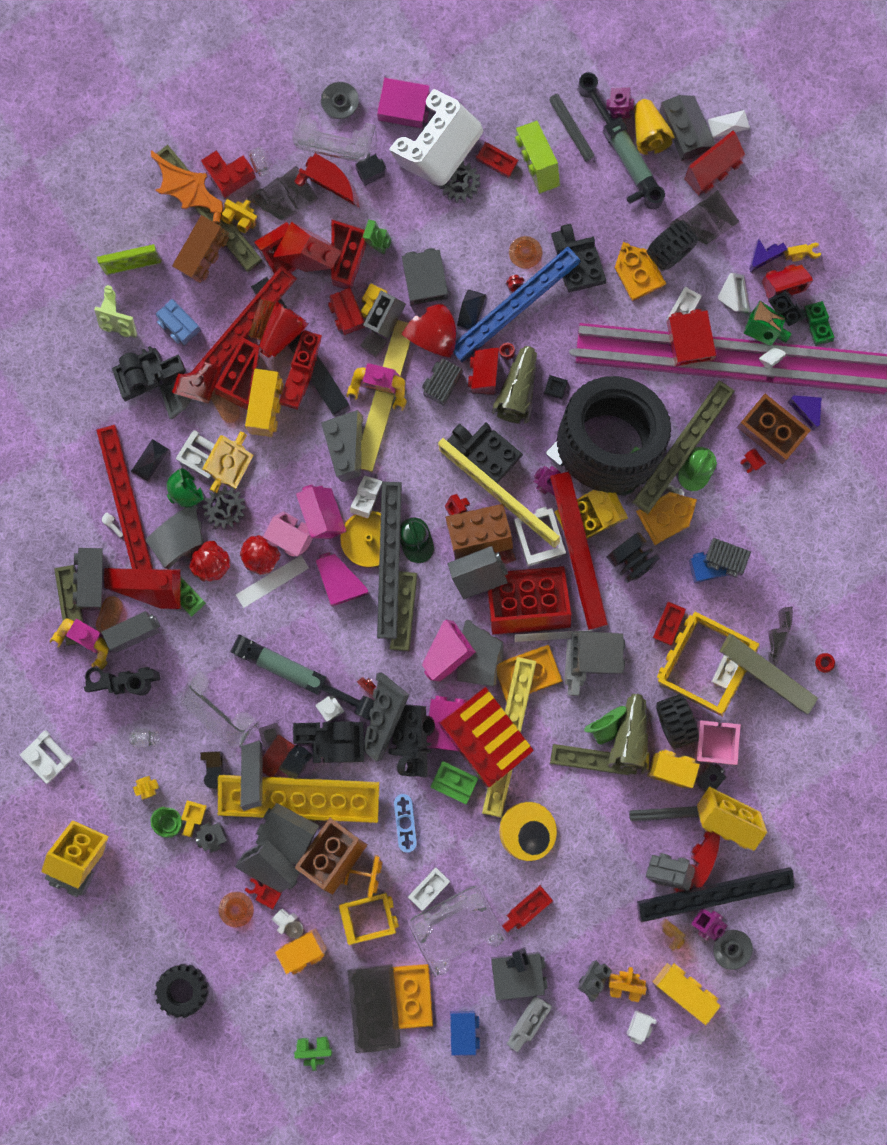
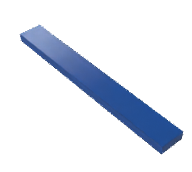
(515, 304)

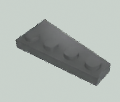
(384, 716)

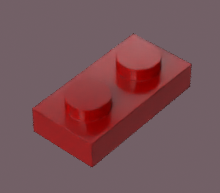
(497, 159)
(669, 623)

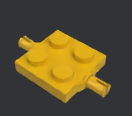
(227, 462)

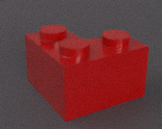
(228, 177)

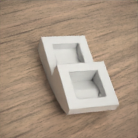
(366, 496)

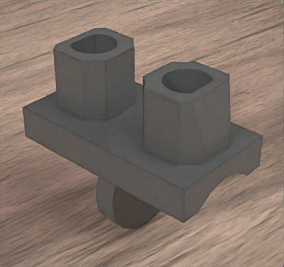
(594, 980)

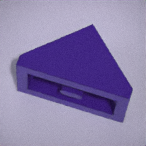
(808, 408)

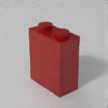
(691, 337)

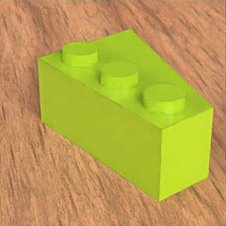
(538, 156)

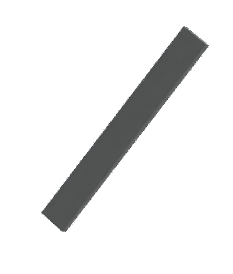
(389, 560)

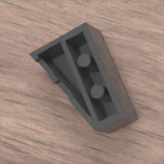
(344, 444)

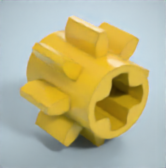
(145, 787)

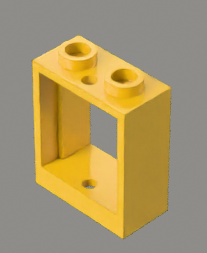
(348, 924)

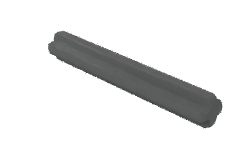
(571, 127)
(663, 813)

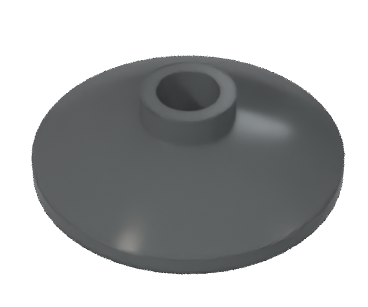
(336, 92)
(740, 953)

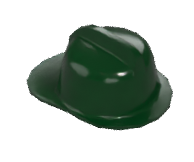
(416, 540)

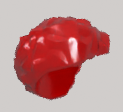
(259, 555)
(210, 562)

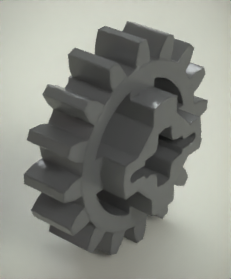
(466, 176)
(217, 509)

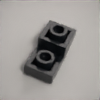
(788, 307)

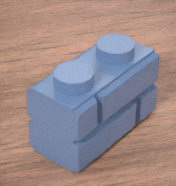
(177, 322)

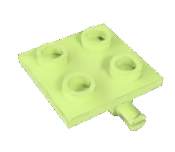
(110, 320)

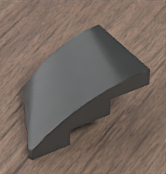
(177, 537)
(482, 665)

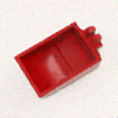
(329, 177)

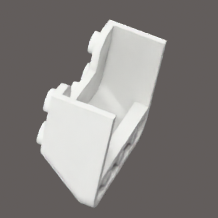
(442, 142)

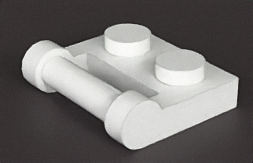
(192, 456)
(41, 761)

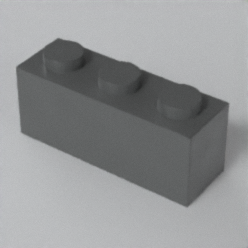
(88, 578)

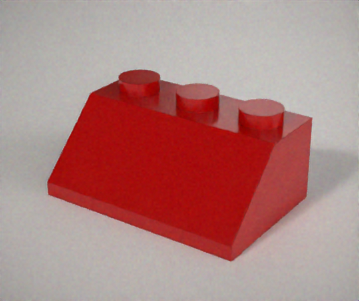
(715, 164)

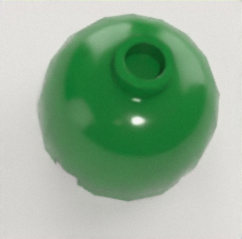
(183, 490)

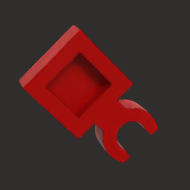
(266, 894)

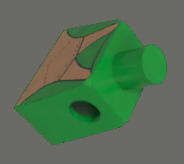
(766, 325)

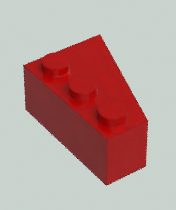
(352, 247)
(238, 374)

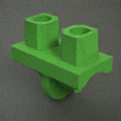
(323, 1049)

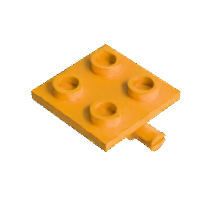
(373, 884)

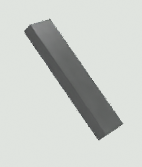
(251, 775)

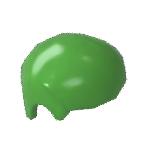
(166, 822)

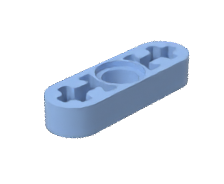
(402, 838)

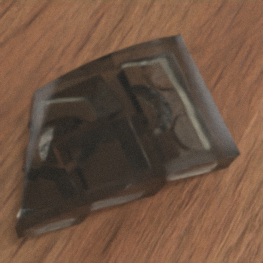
(284, 196)
(709, 218)
(778, 636)

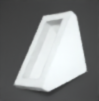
(725, 124)
(735, 293)

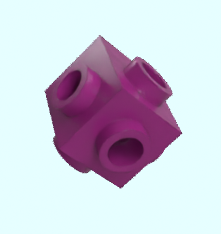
(620, 103)
(541, 478)
(709, 924)

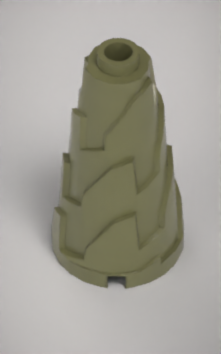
(517, 390)
(631, 741)

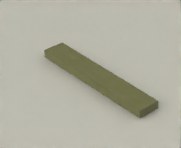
(768, 674)

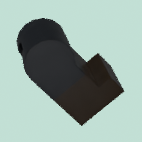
(214, 767)

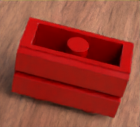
(347, 311)

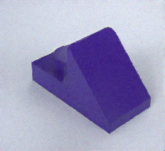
(762, 257)

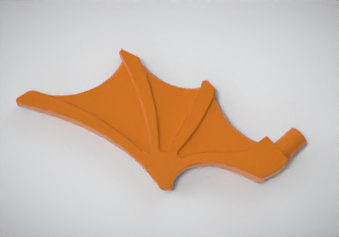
(187, 187)

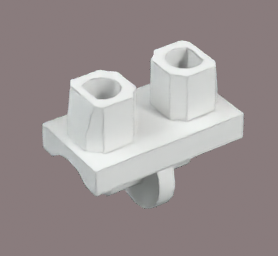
(287, 923)

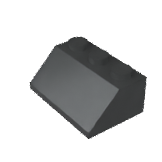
(688, 126)

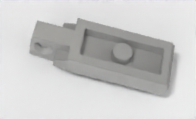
(573, 680)
(529, 1023)

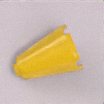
(651, 128)

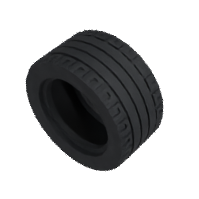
(629, 402)

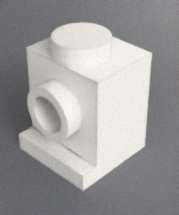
(329, 708)
(640, 1027)

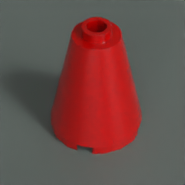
(281, 330)

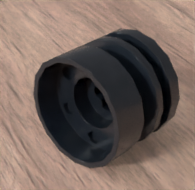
(633, 557)

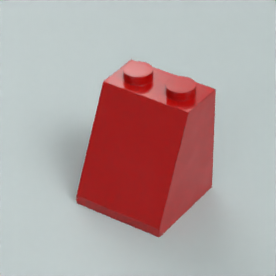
(306, 250)

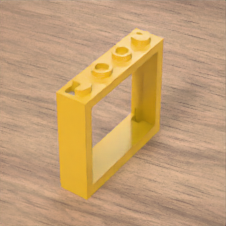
(674, 655)

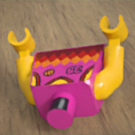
(379, 379)
(84, 636)

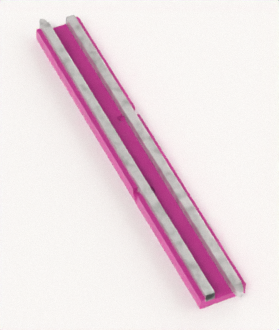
(734, 359)

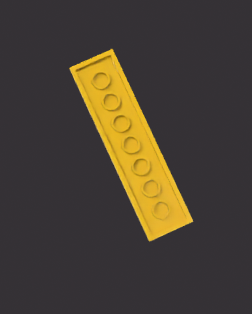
(307, 797)

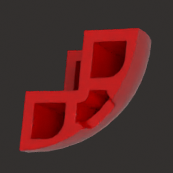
(433, 331)

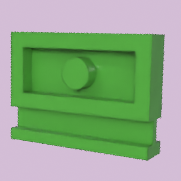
(454, 782)

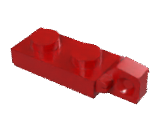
(527, 909)

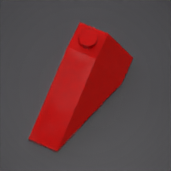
(149, 586)

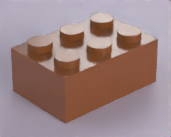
(201, 249)
(773, 428)
(479, 530)
(331, 856)

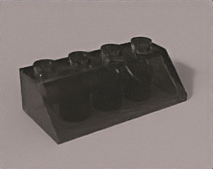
(374, 1008)

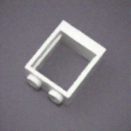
(546, 555)

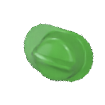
(697, 469)
(607, 726)

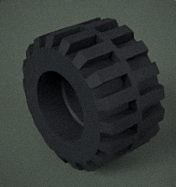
(672, 245)
(677, 721)
(166, 999)

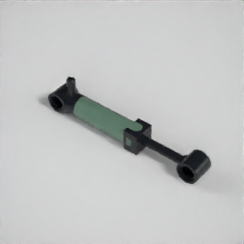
(617, 135)
(296, 673)

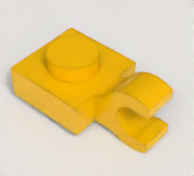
(797, 253)
(369, 298)
(193, 814)

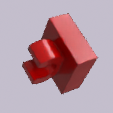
(755, 460)
(455, 505)

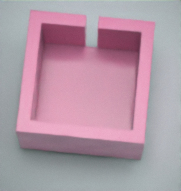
(283, 533)
(717, 743)

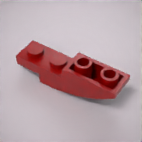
(301, 370)
(705, 857)

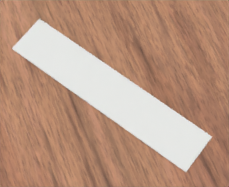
(272, 581)
(545, 636)

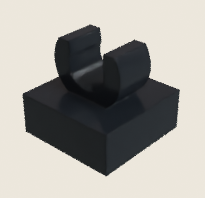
(519, 960)

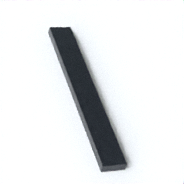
(320, 376)
(715, 894)

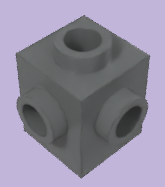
(218, 834)

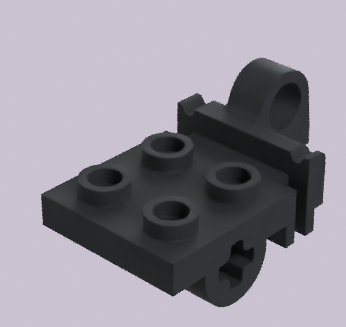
(588, 272)
(144, 371)
(486, 450)
(124, 680)
(411, 740)
(333, 742)

